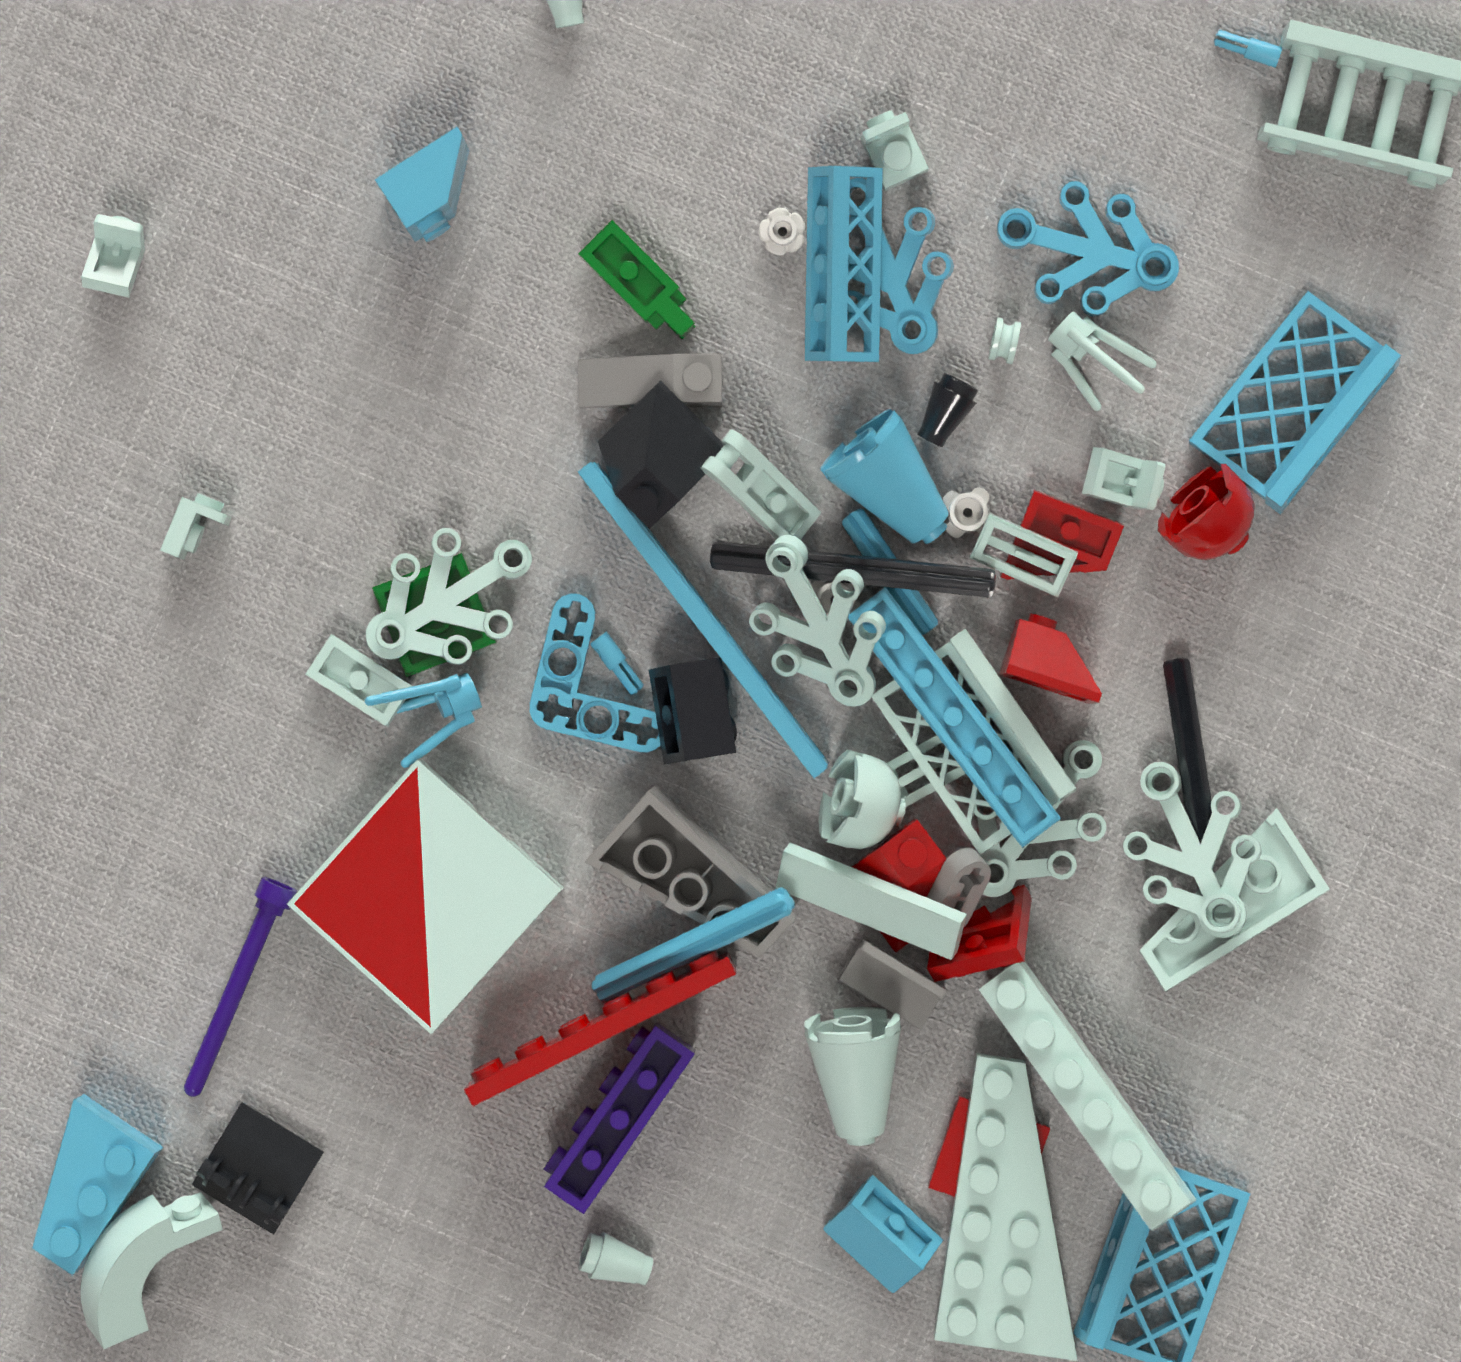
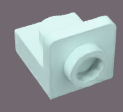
(893, 148)
(185, 530)

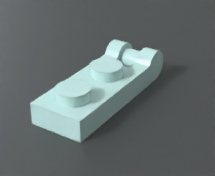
(761, 488)

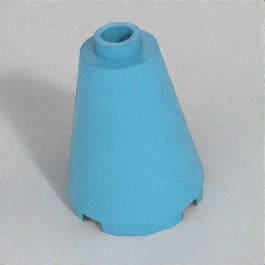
(889, 478)

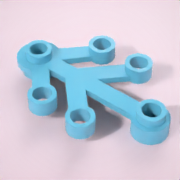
(1095, 250)
(895, 277)

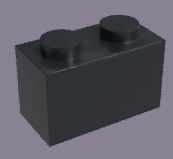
(693, 710)

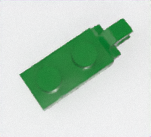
(637, 279)

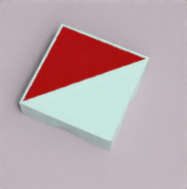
(425, 896)

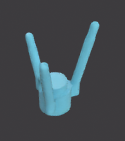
(453, 697)

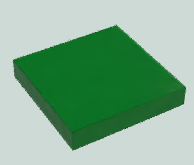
(417, 662)

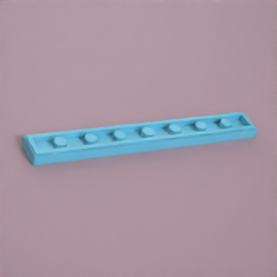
(706, 621)

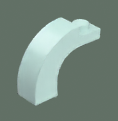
(127, 1254)

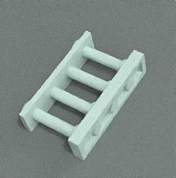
(1353, 57)

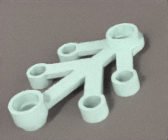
(441, 602)
(820, 630)
(1062, 830)
(1196, 858)

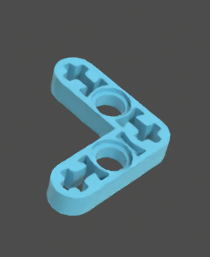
(568, 686)

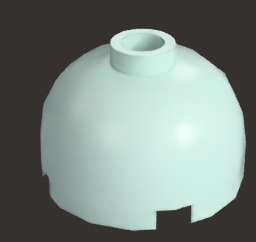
(863, 802)

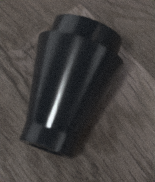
(946, 409)

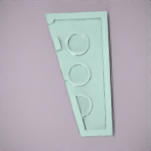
(1273, 890)

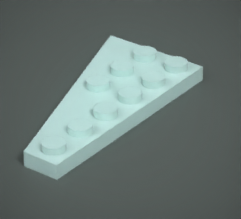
(1002, 1250)

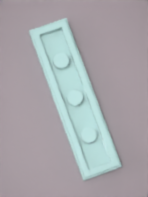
(871, 901)

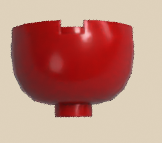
(1210, 515)

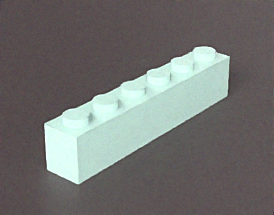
(1087, 1095)

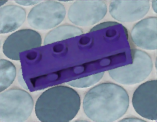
(620, 1117)

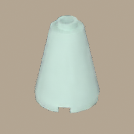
(855, 1068)

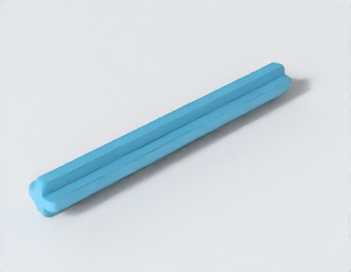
(693, 944)

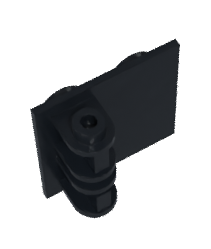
(257, 1168)

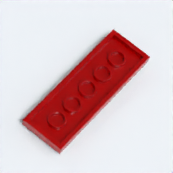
(583, 1034)

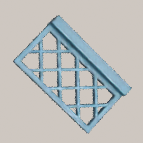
(1327, 428)
(1120, 1263)

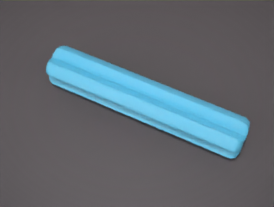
(873, 545)

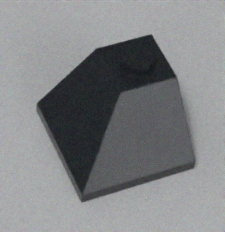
(656, 453)

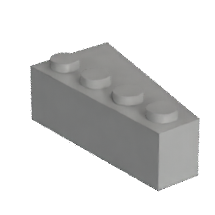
(682, 866)

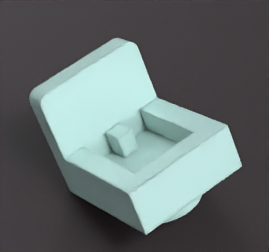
(114, 255)
(1124, 479)

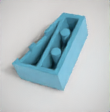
(91, 1182)

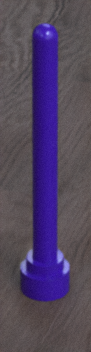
(271, 903)

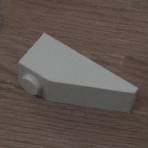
(626, 380)

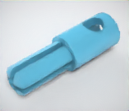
(1256, 49)
(614, 659)

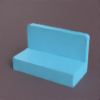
(883, 1235)

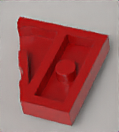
(1070, 526)
(988, 940)

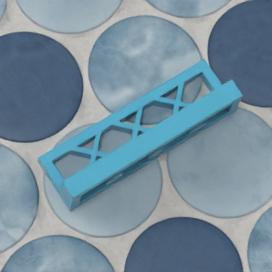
(828, 262)

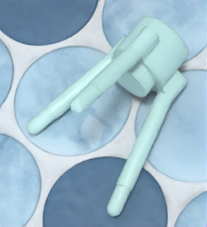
(1077, 339)

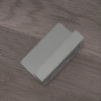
(892, 984)

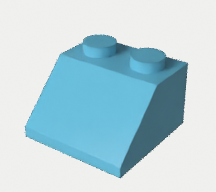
(428, 186)

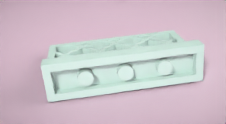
(1009, 719)

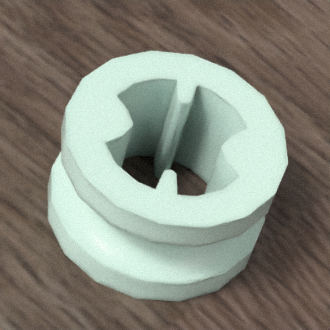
(1004, 340)

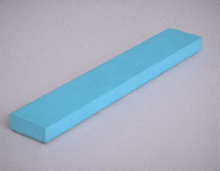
(958, 722)

